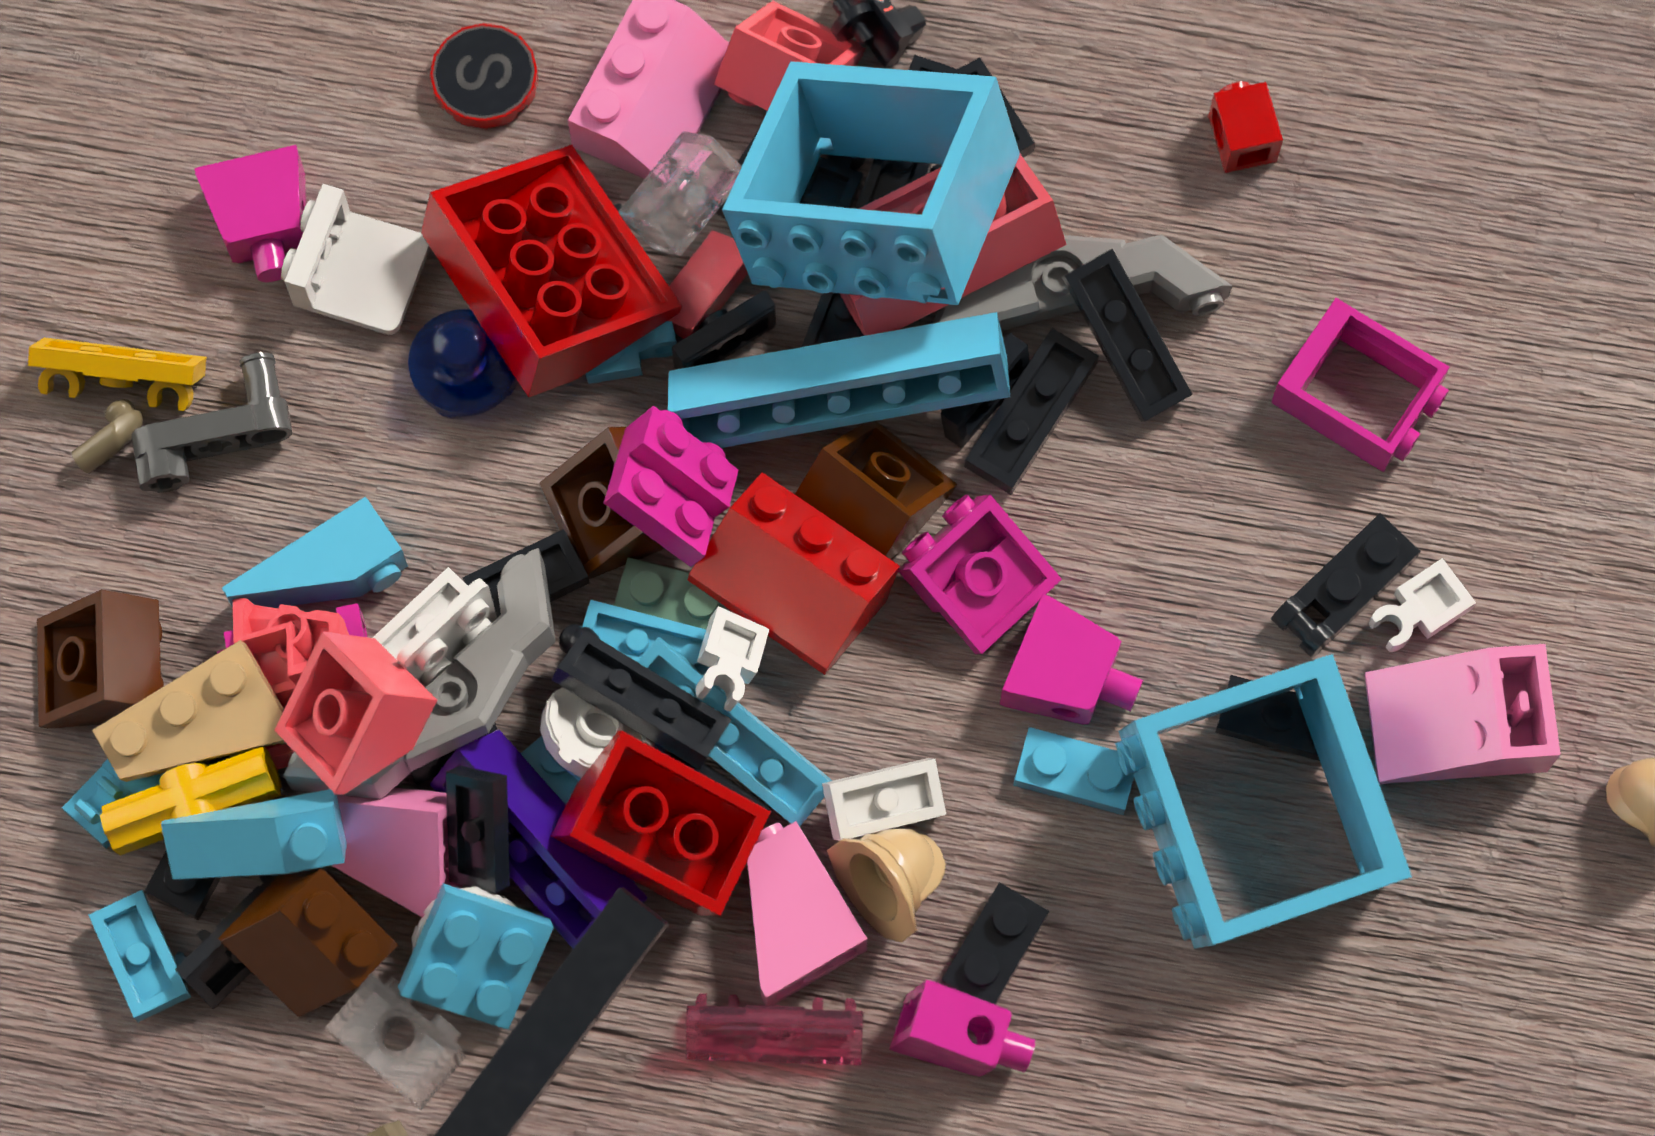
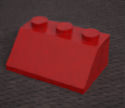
(794, 573)
(662, 825)

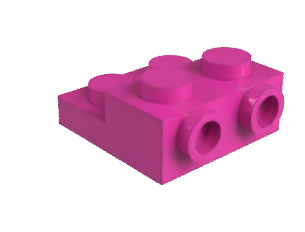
(670, 484)
(978, 571)

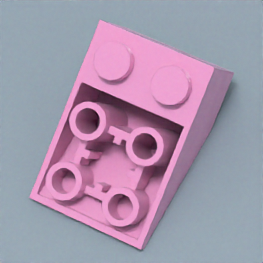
(1464, 716)

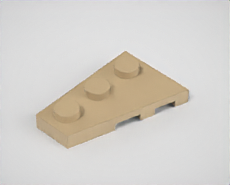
(199, 717)

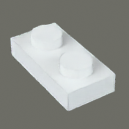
(884, 799)

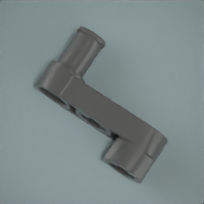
(166, 446)

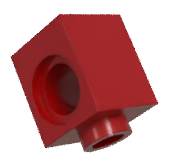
(1245, 126)

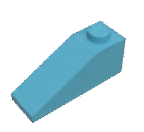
(327, 564)
(258, 838)

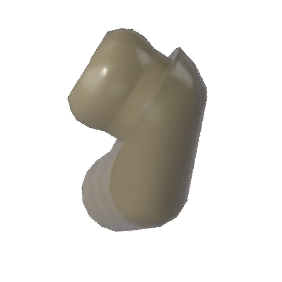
(111, 438)

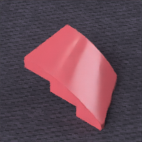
(282, 645)

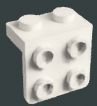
(353, 265)
(438, 625)

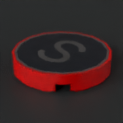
(484, 75)

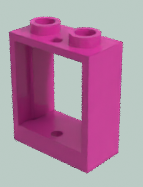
(1385, 348)

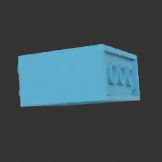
(874, 116)
(1347, 774)

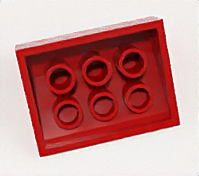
(547, 267)

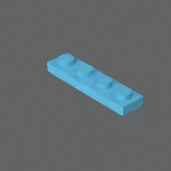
(748, 746)

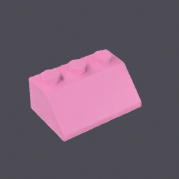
(649, 86)

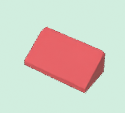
(706, 282)

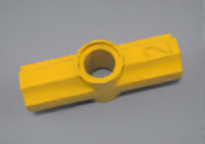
(186, 792)

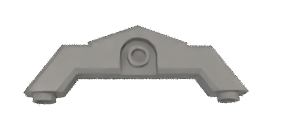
(1040, 293)
(474, 685)

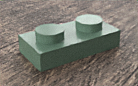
(664, 594)

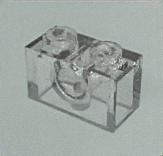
(681, 193)
(413, 1072)

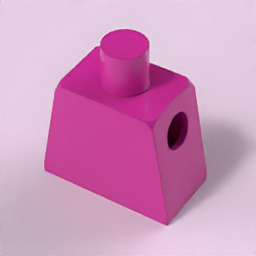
(257, 206)
(1067, 667)
(936, 1026)

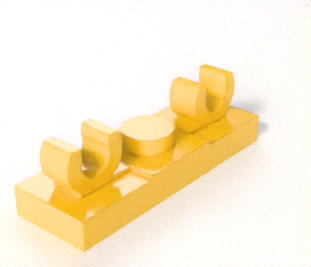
(116, 368)

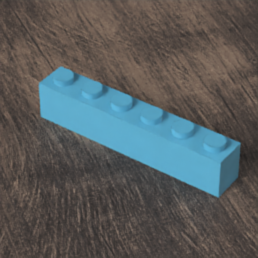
(842, 382)

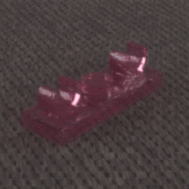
(774, 1033)

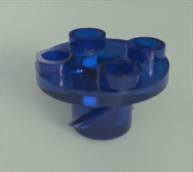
(458, 366)

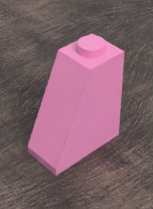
(398, 845)
(797, 914)

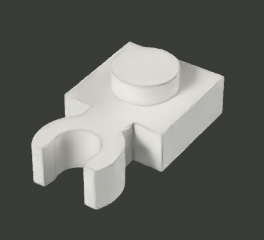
(1427, 601)
(732, 653)

